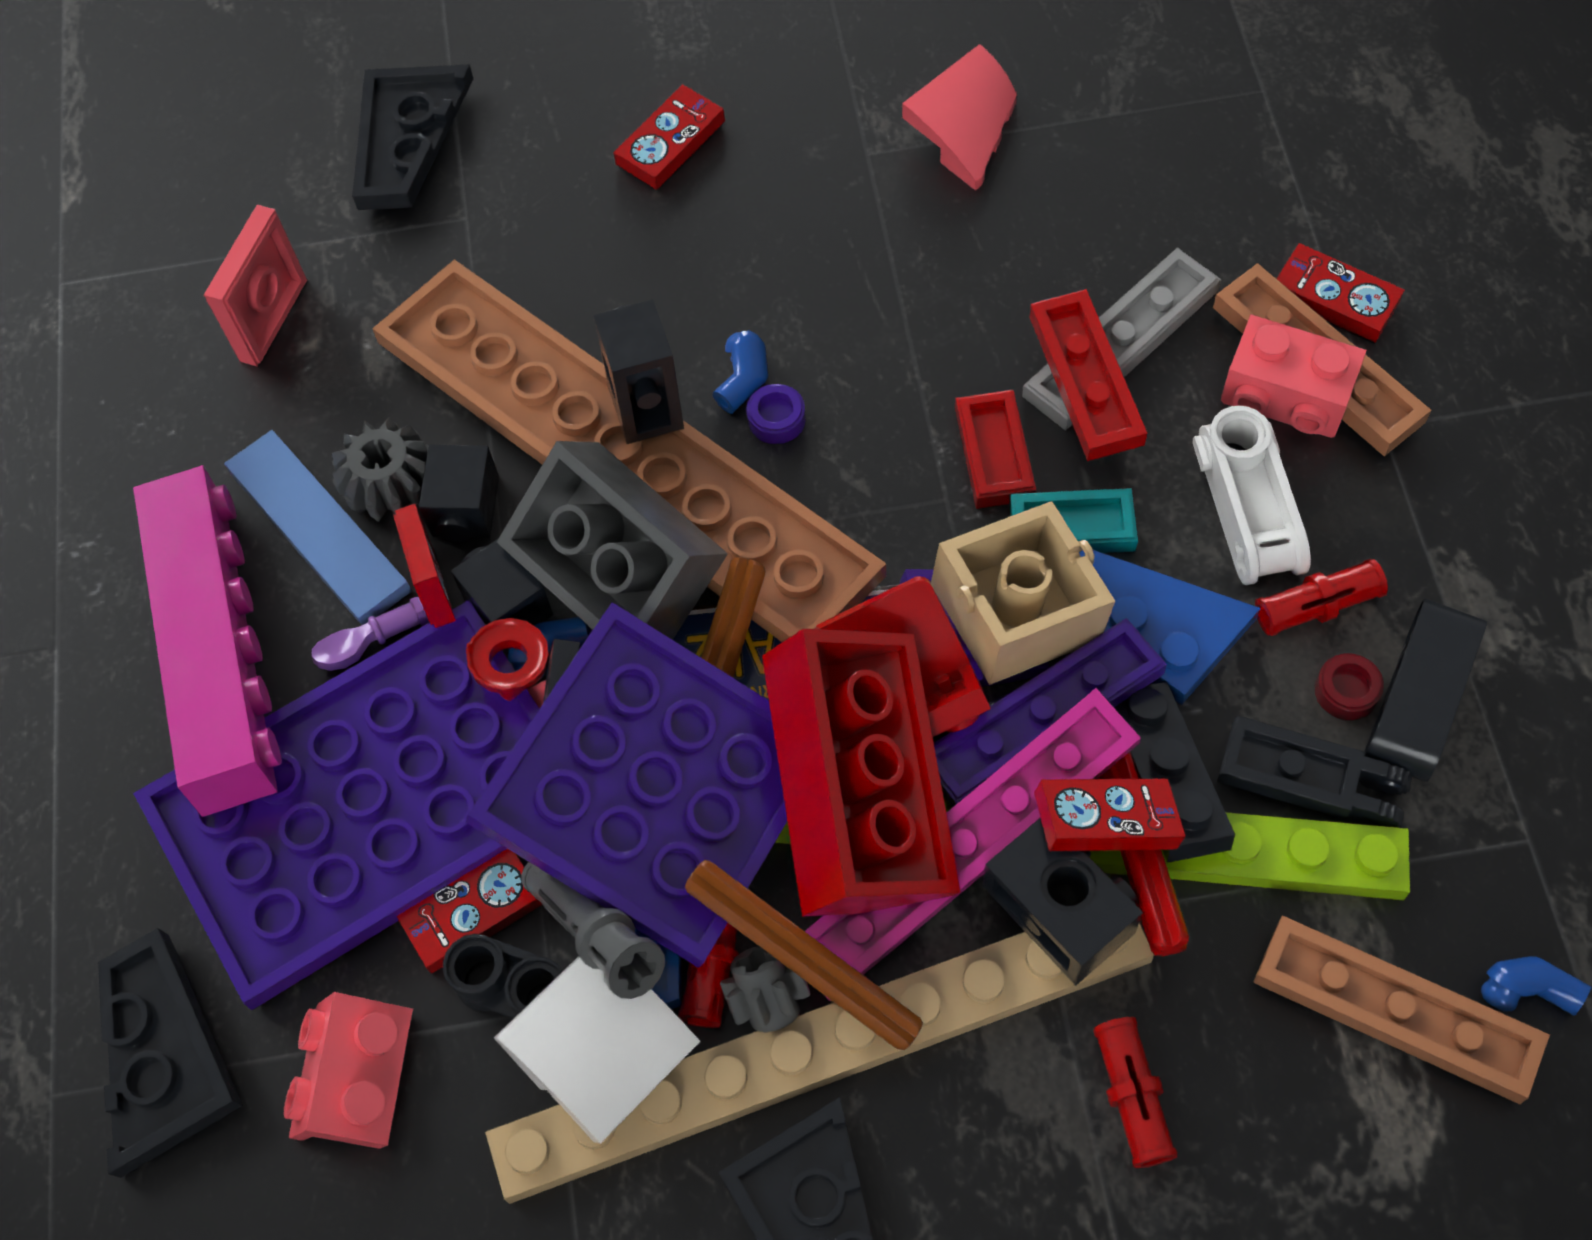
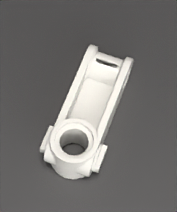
(1252, 495)

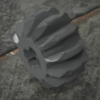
(380, 468)

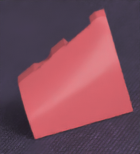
(964, 113)

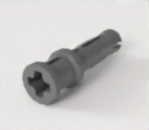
(602, 935)

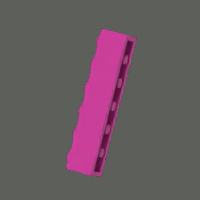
(204, 642)

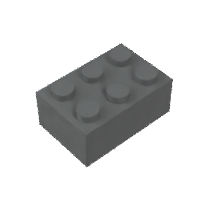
(609, 538)

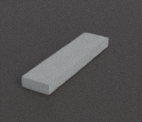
(1137, 323)

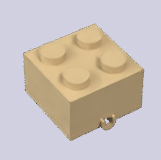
(1021, 591)

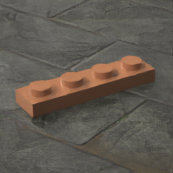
(1378, 406)
(1402, 1010)

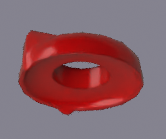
(503, 635)

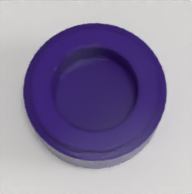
(776, 414)

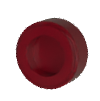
(1349, 686)

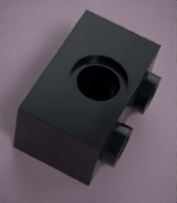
(639, 371)
(1071, 936)

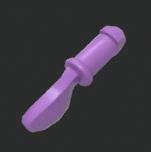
(348, 645)

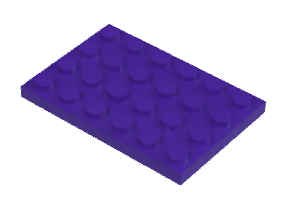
(362, 812)

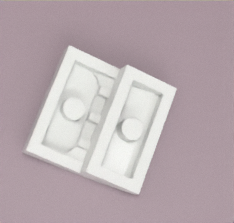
(595, 1048)

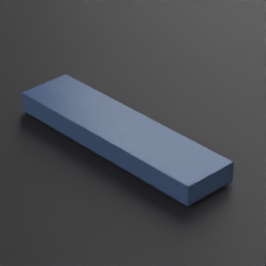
(318, 528)

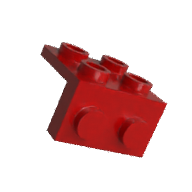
(948, 678)

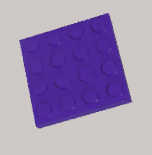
(638, 779)

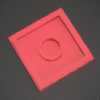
(256, 286)

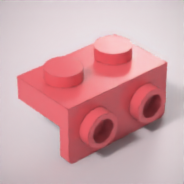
(1293, 376)
(348, 1071)

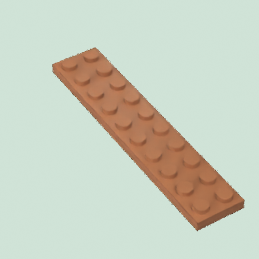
(549, 390)

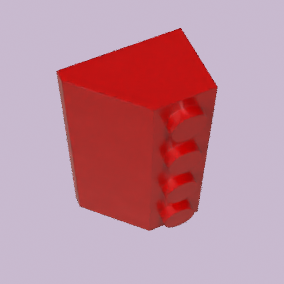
(858, 772)

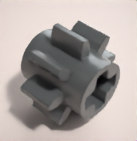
(763, 991)

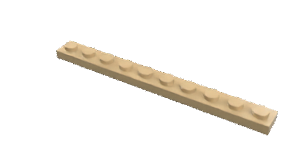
(788, 1062)

